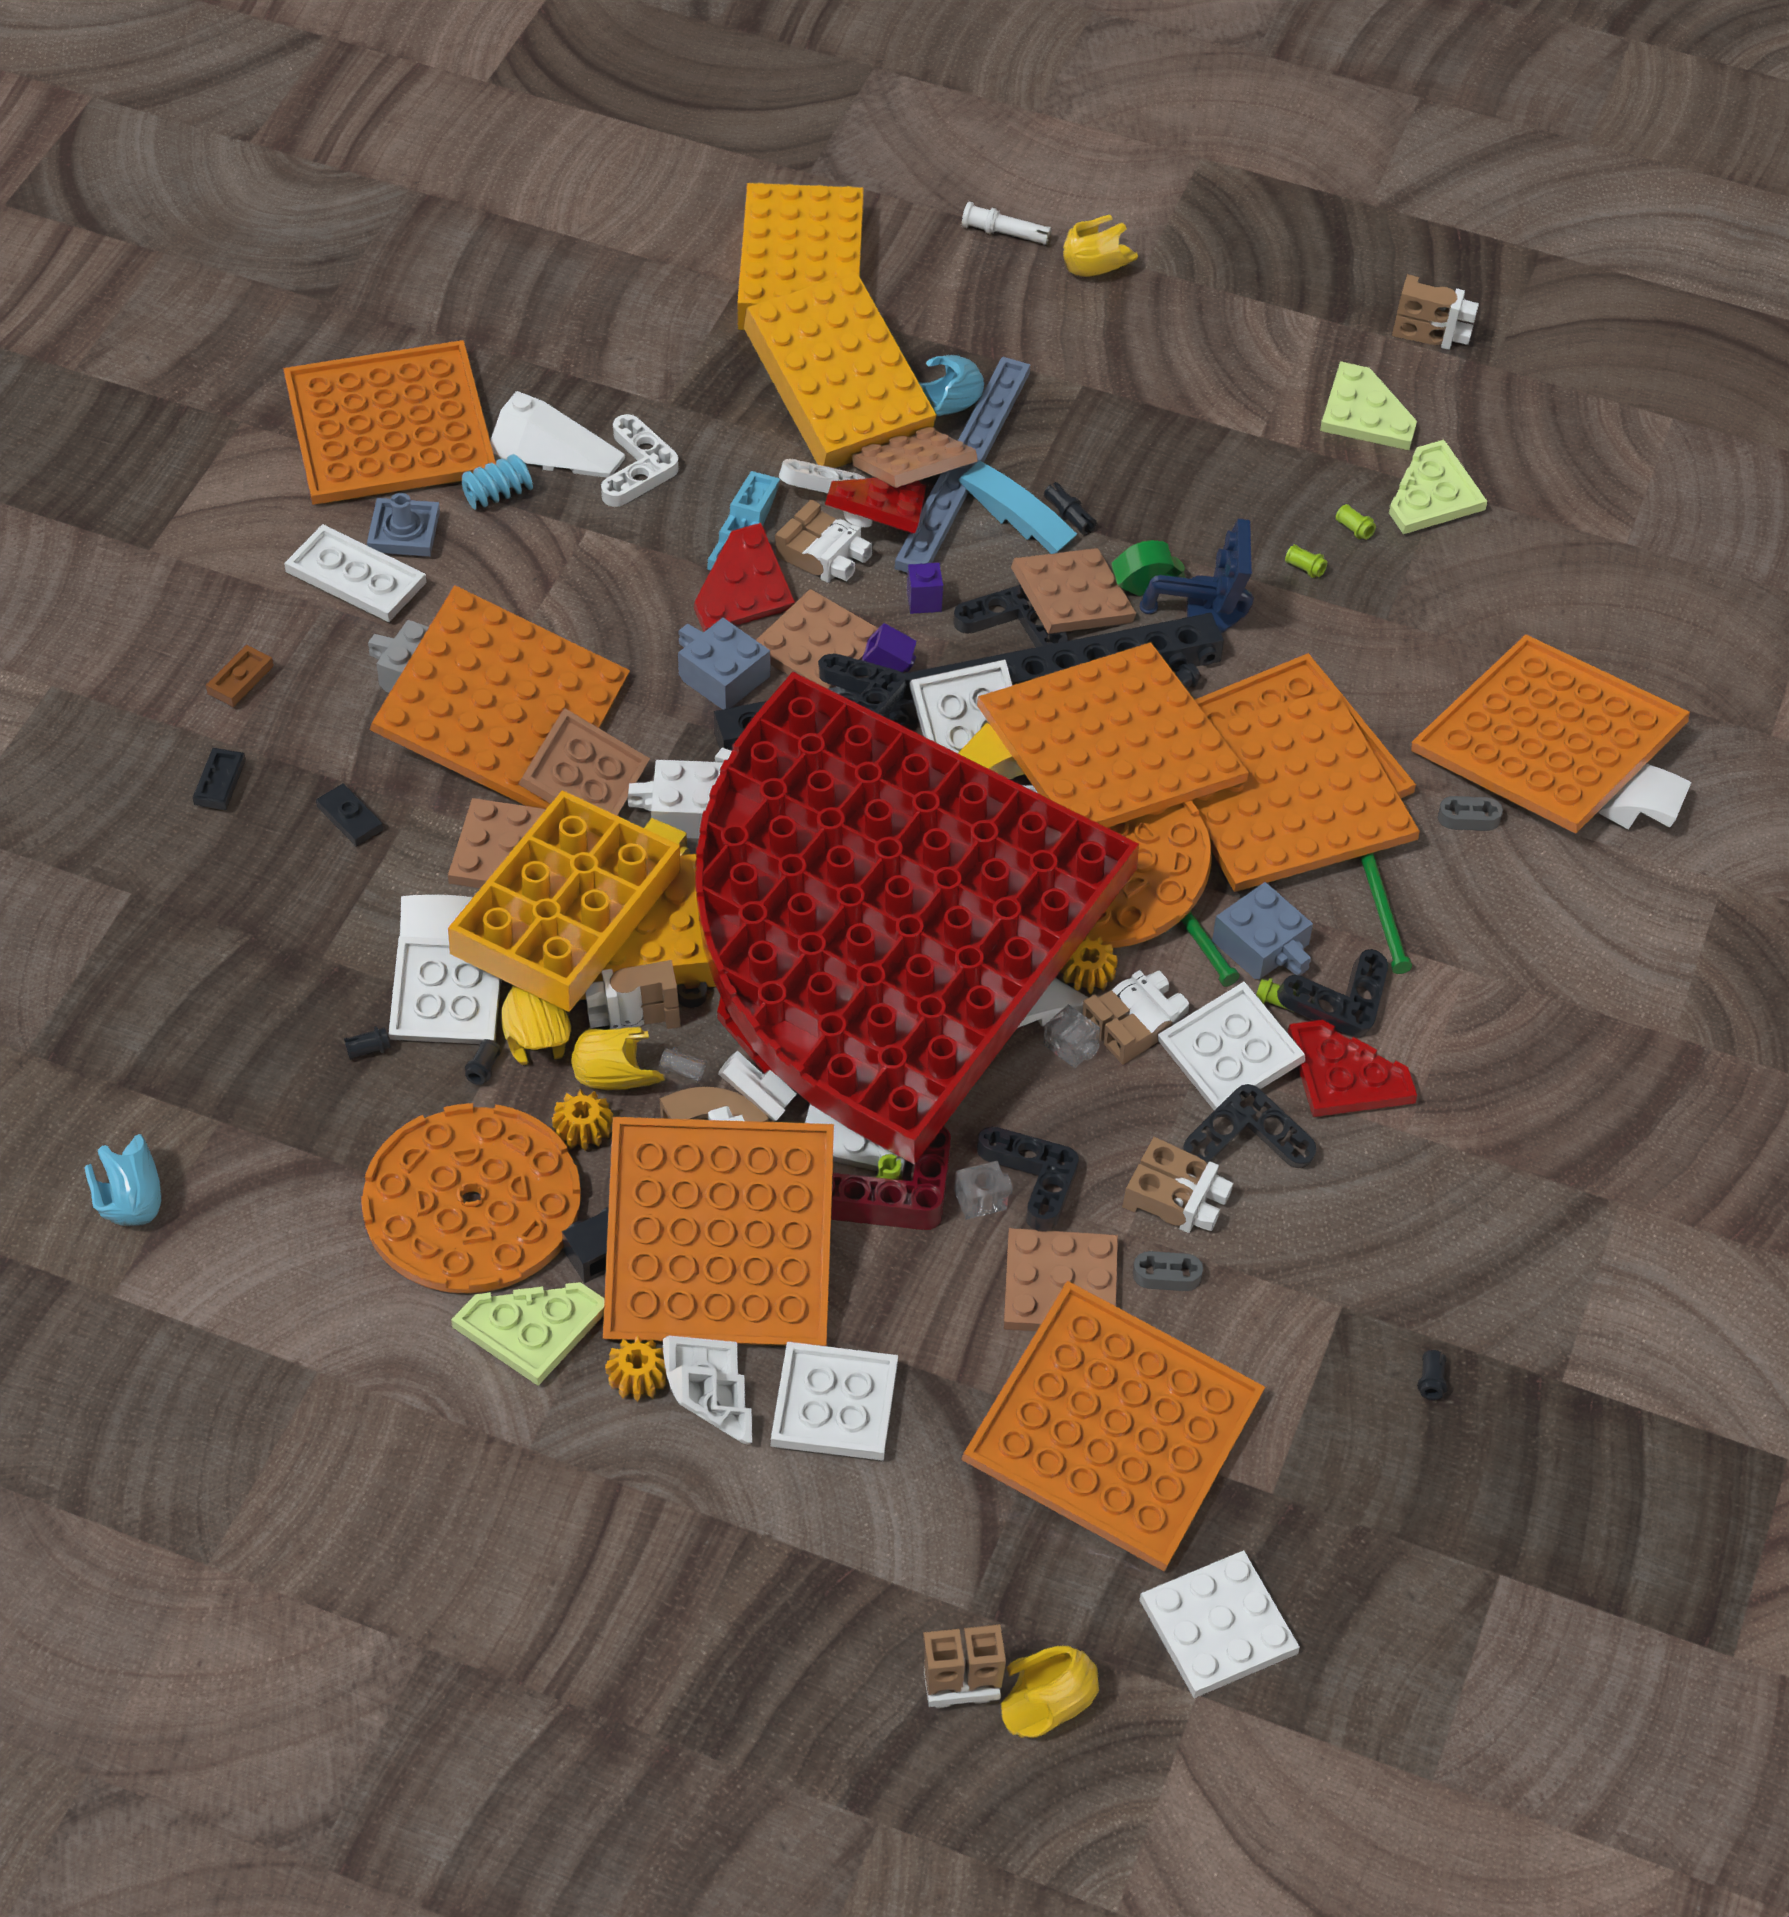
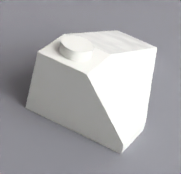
(550, 439)

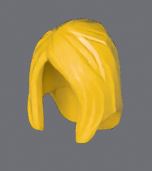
(1095, 253)
(533, 1024)
(609, 1060)
(1049, 1690)

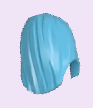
(957, 389)
(134, 1185)

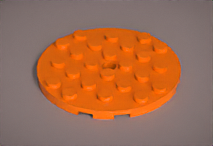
(1168, 876)
(478, 1246)

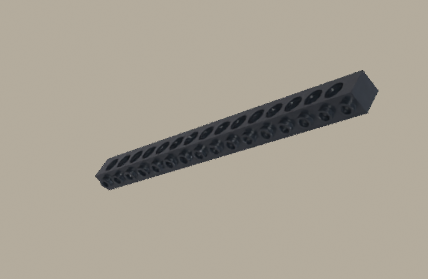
(1177, 641)

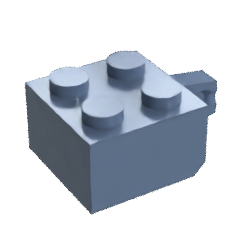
(722, 662)
(1264, 933)

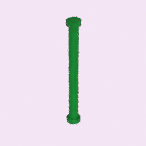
(1400, 963)
(1227, 975)

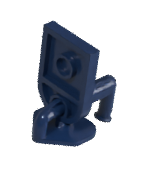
(1220, 595)

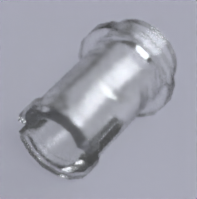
(682, 1064)

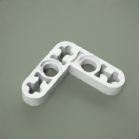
(819, 479)
(621, 487)

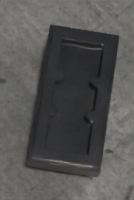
(219, 778)
(349, 814)

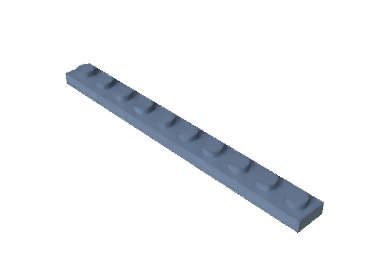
(948, 492)

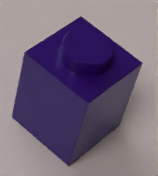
(924, 588)
(890, 649)

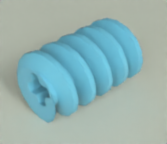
(496, 479)

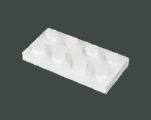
(355, 573)

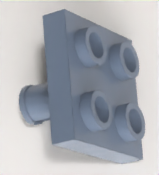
(403, 525)

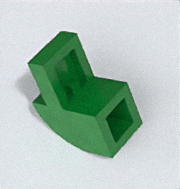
(1144, 561)

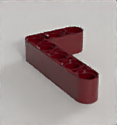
(906, 1195)

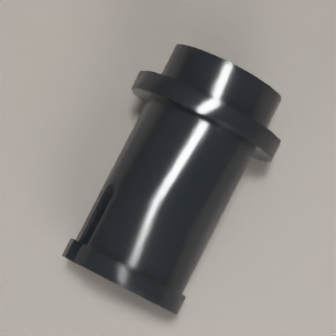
(1188, 675)
(367, 1043)
(479, 1069)
(1432, 1383)

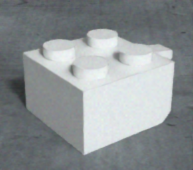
(677, 793)

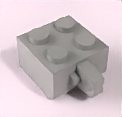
(395, 652)

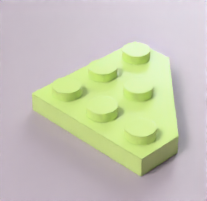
(1366, 409)
(1434, 490)
(531, 1326)

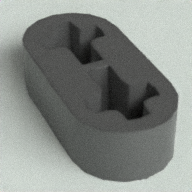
(1470, 813)
(1167, 1271)

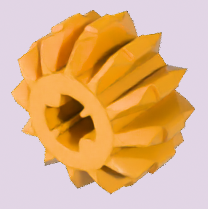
(1091, 965)
(582, 1119)
(624, 1370)

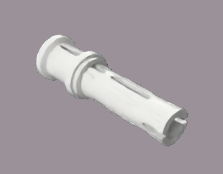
(993, 221)

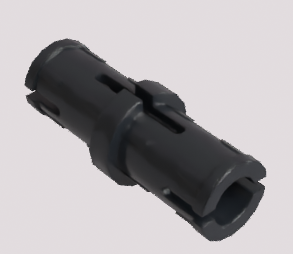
(1070, 508)

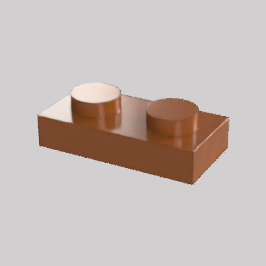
(239, 675)

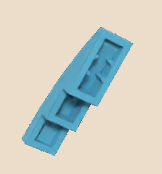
(1013, 503)
(747, 508)

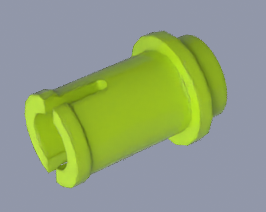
(1361, 526)
(1307, 561)
(1268, 993)
(889, 1167)

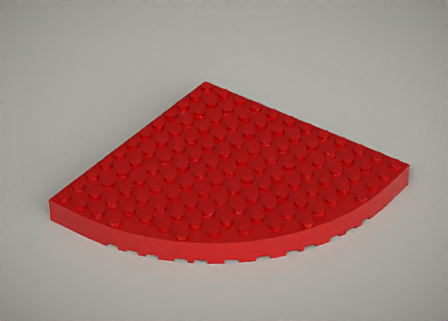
(886, 908)

